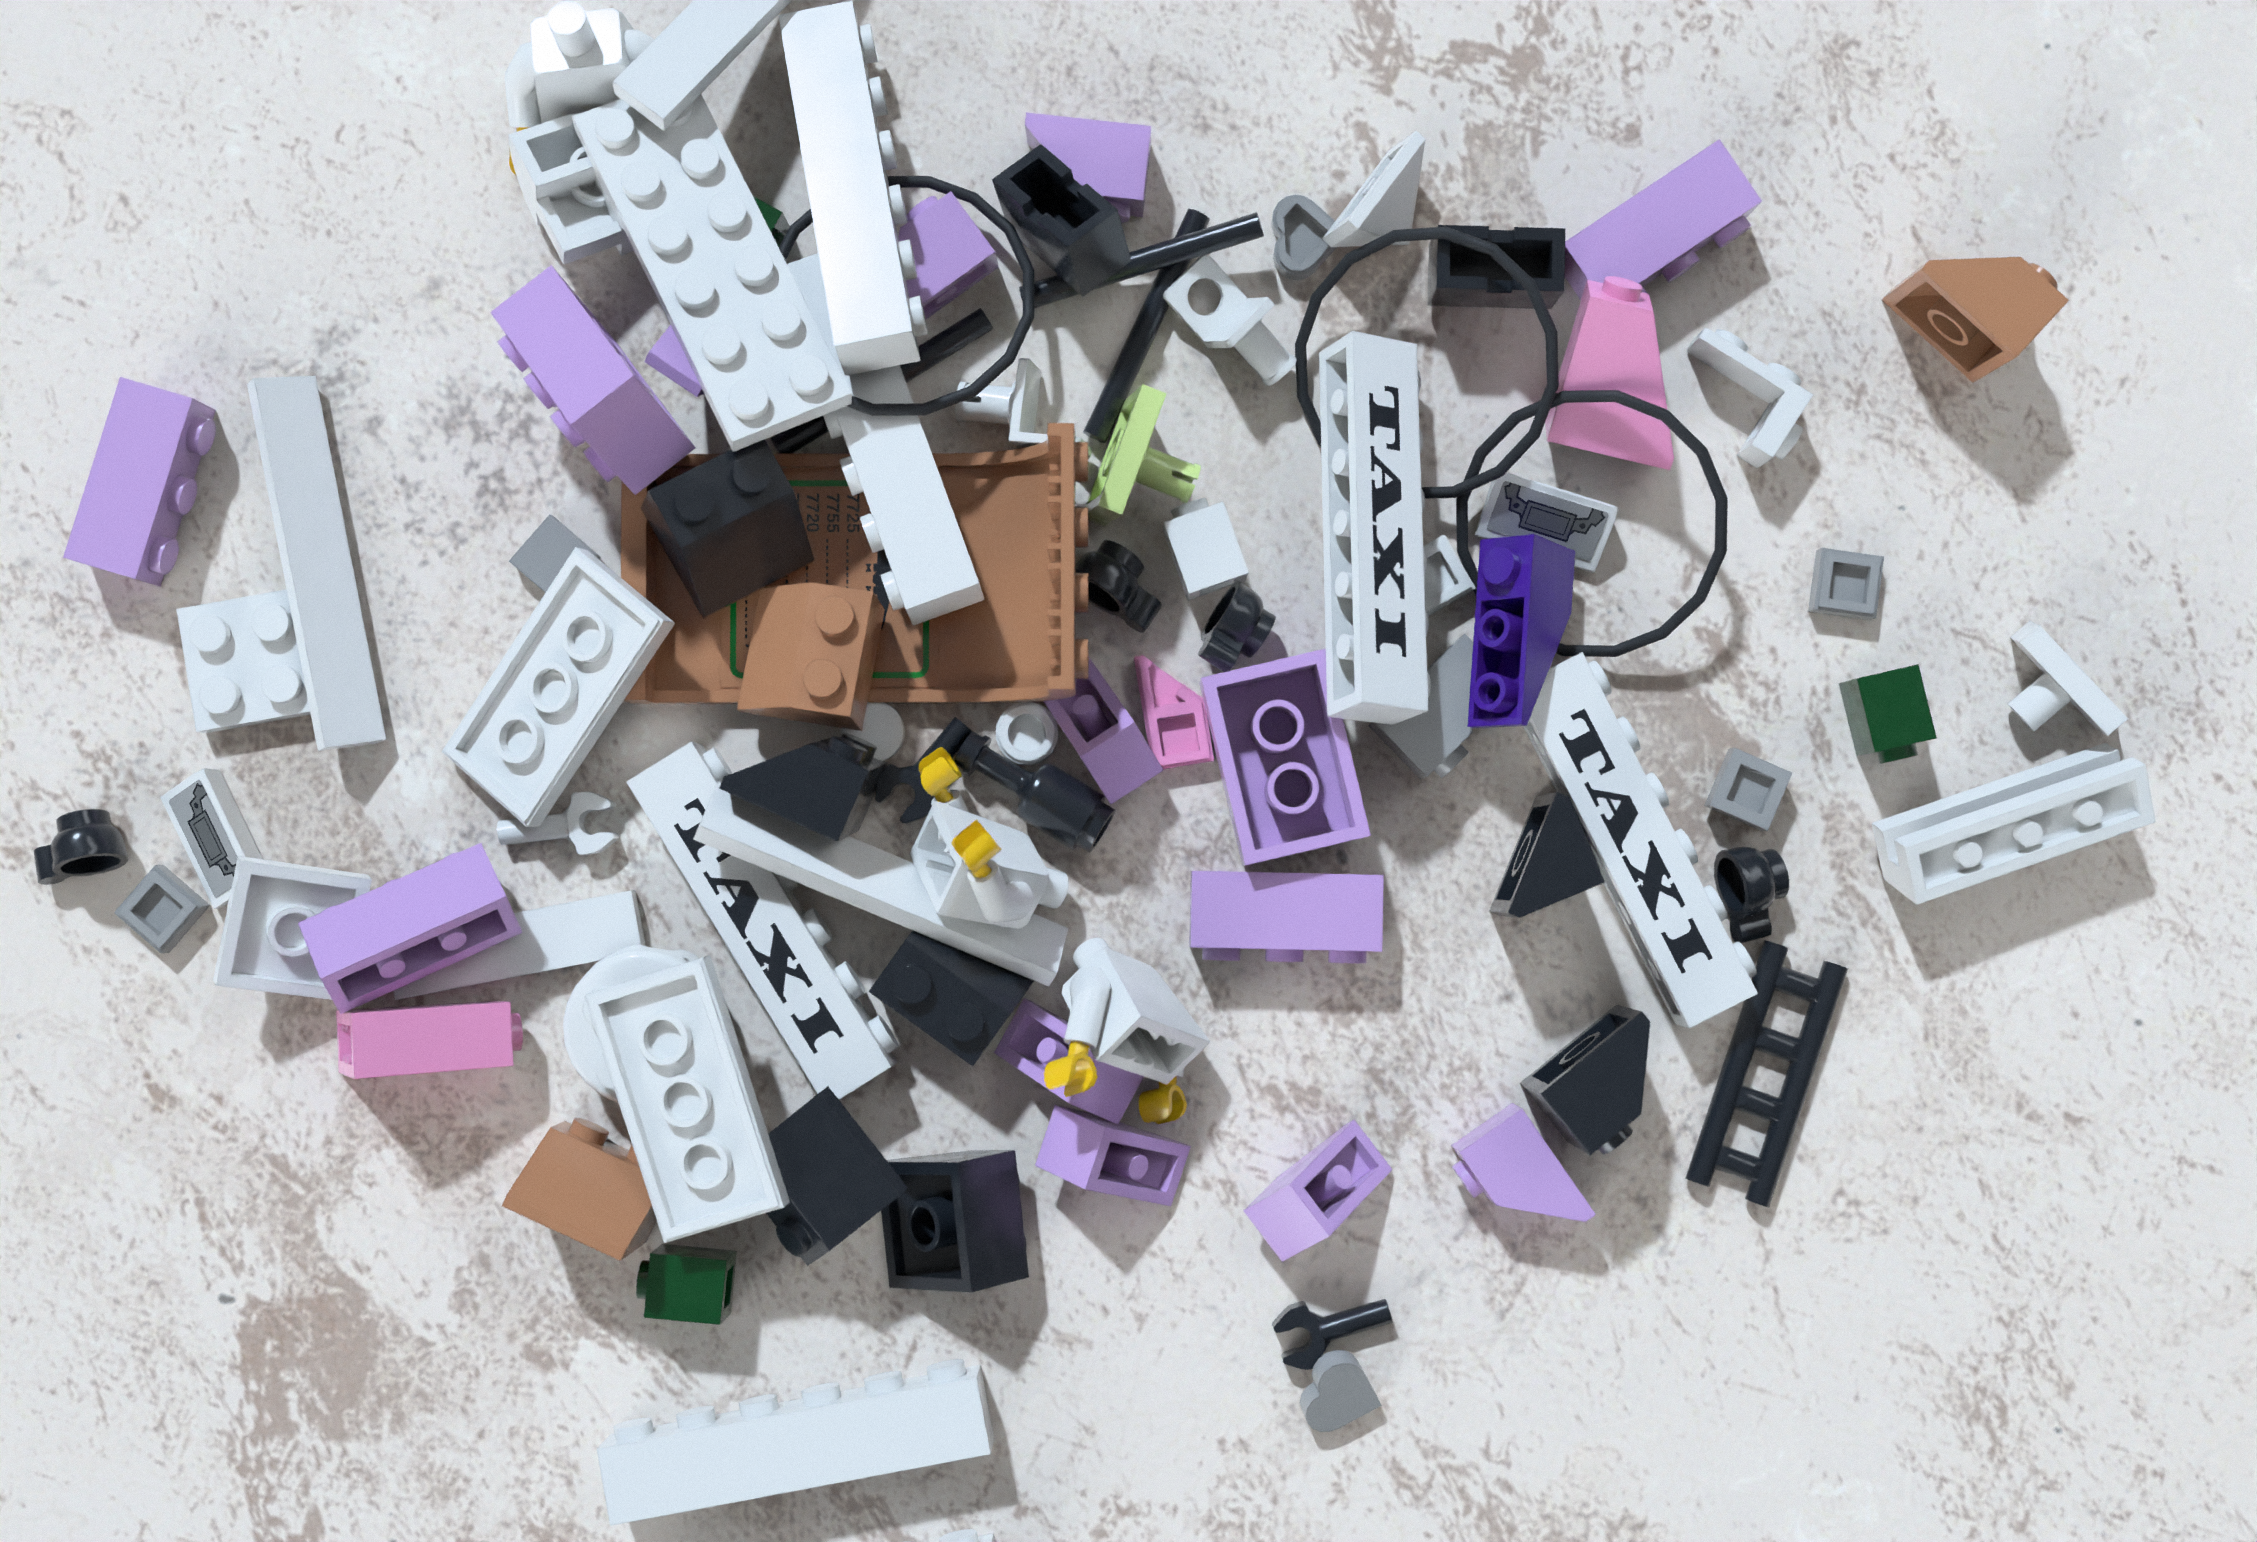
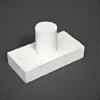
(2059, 684)

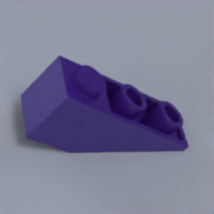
(1517, 625)

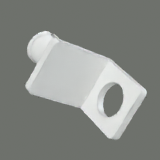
(1233, 322)
(1009, 406)

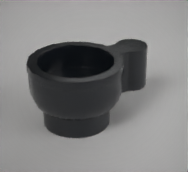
(1115, 587)
(1235, 627)
(82, 847)
(1747, 886)

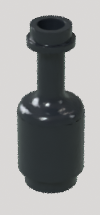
(1047, 798)

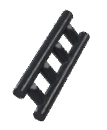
(1782, 1110)

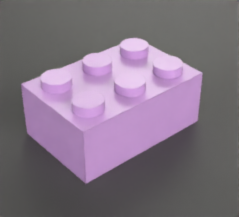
(590, 382)
(1283, 758)

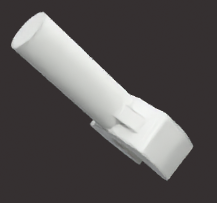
(565, 825)

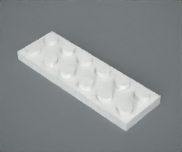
(714, 269)

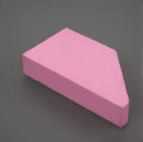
(1172, 718)

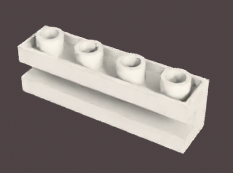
(2013, 823)

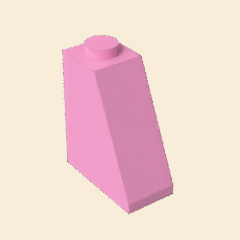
(1613, 349)
(427, 1038)

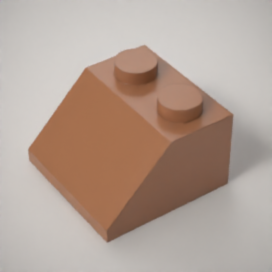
(1977, 308)
(812, 654)
(585, 1189)

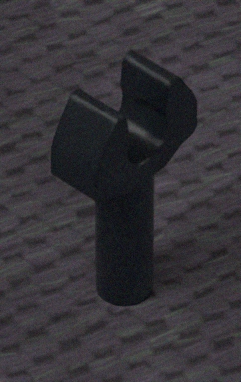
(892, 776)
(1327, 1328)

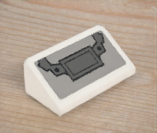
(1530, 507)
(210, 830)

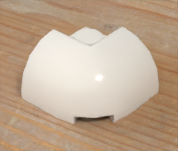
(565, 190)

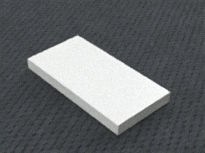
(557, 687)
(687, 1099)

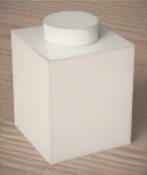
(1204, 548)

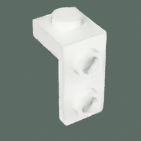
(1775, 384)

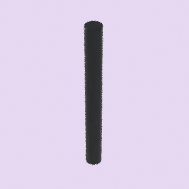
(1161, 256)
(1139, 340)
(931, 353)

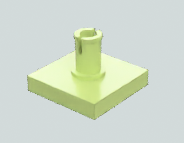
(1132, 460)

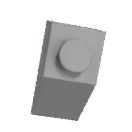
(1435, 737)

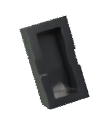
(1062, 220)
(1475, 279)

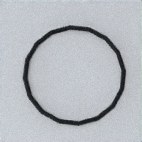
(1512, 268)
(1020, 333)
(1685, 435)

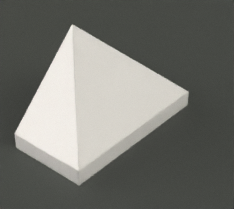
(1384, 200)

